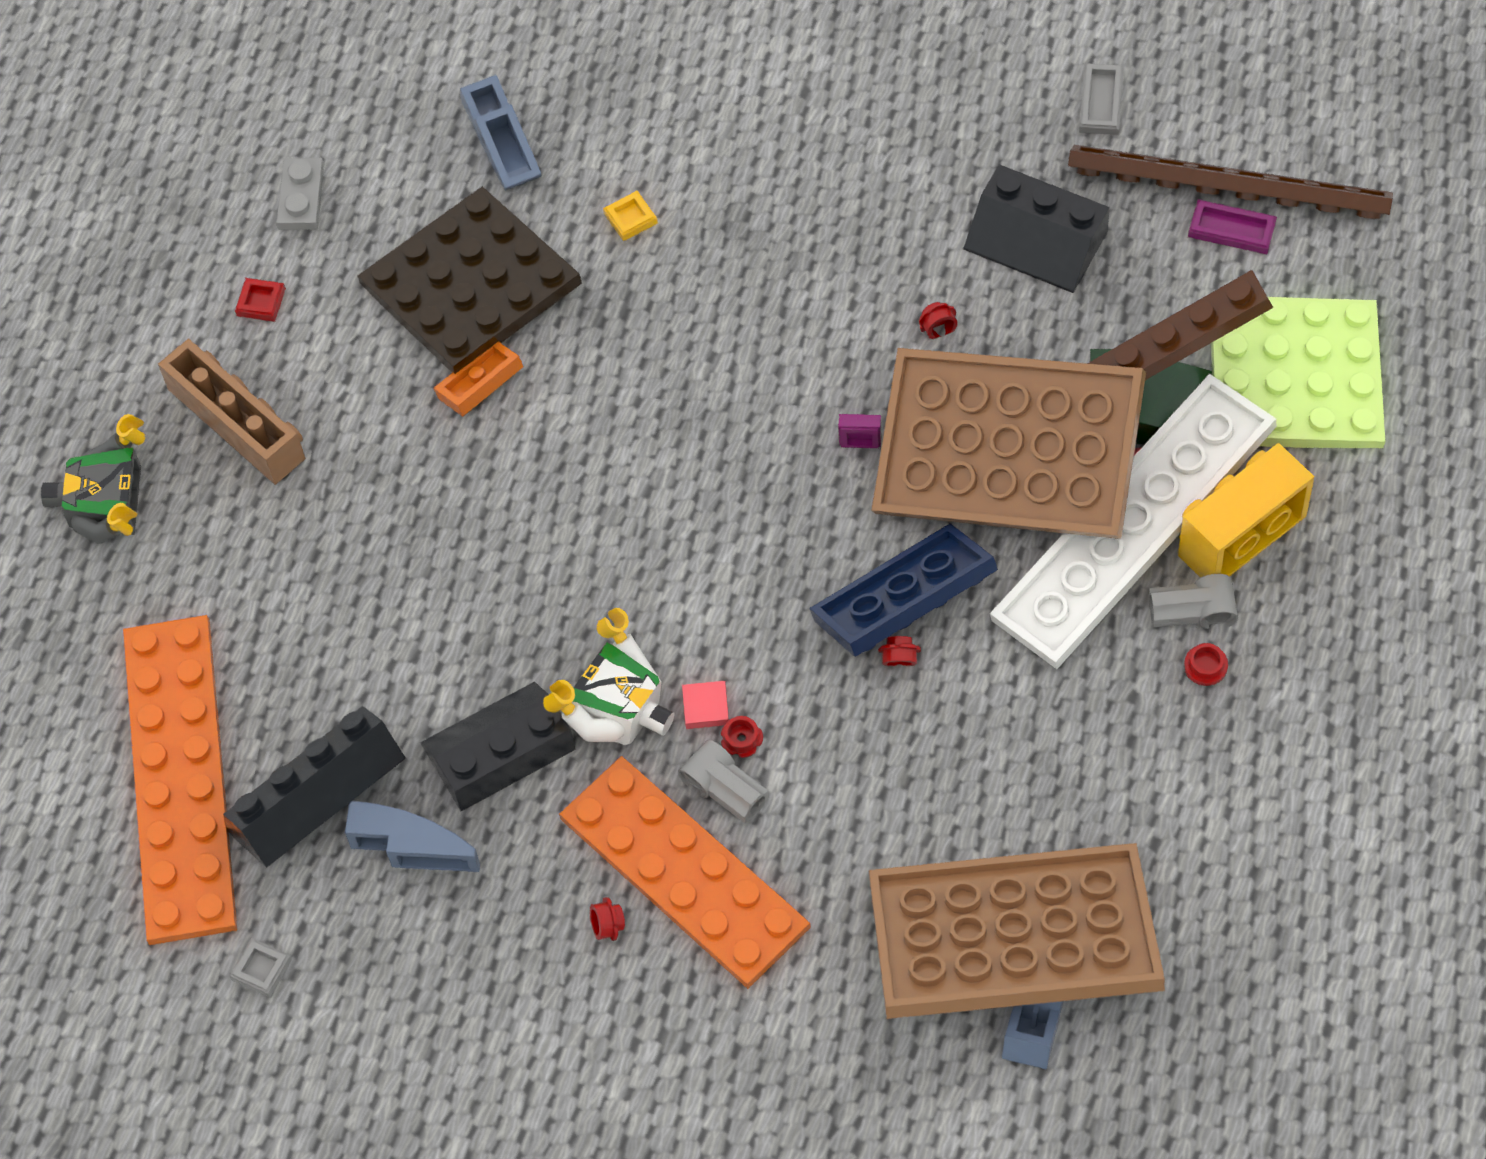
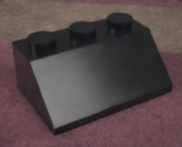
(1037, 228)
(498, 745)

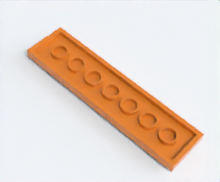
(179, 781)

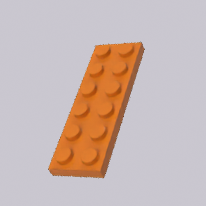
(685, 872)

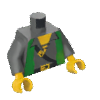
(101, 486)

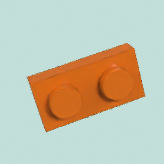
(478, 379)

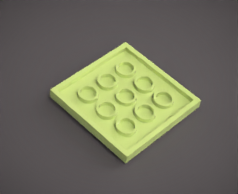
(1311, 370)

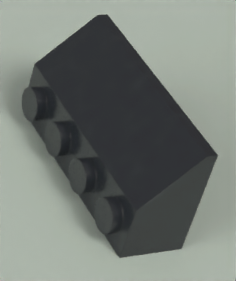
(313, 786)

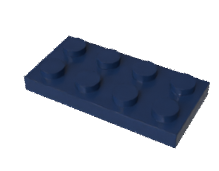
(903, 589)

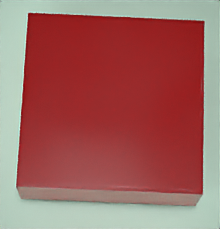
(260, 299)

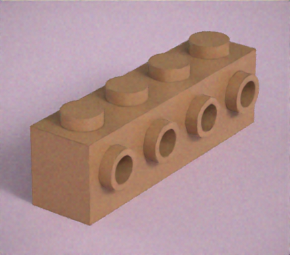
(232, 411)

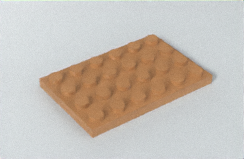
(1009, 442)
(1014, 931)

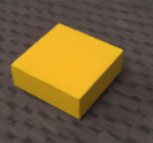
(630, 215)

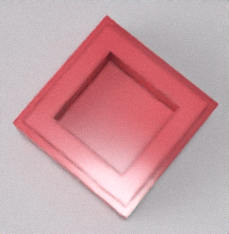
(705, 704)

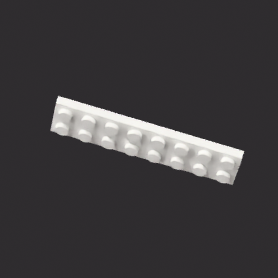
(1088, 575)

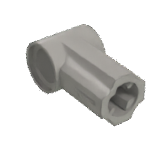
(1204, 602)
(717, 776)

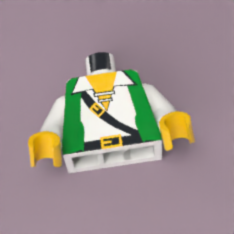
(614, 693)

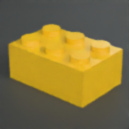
(1245, 513)

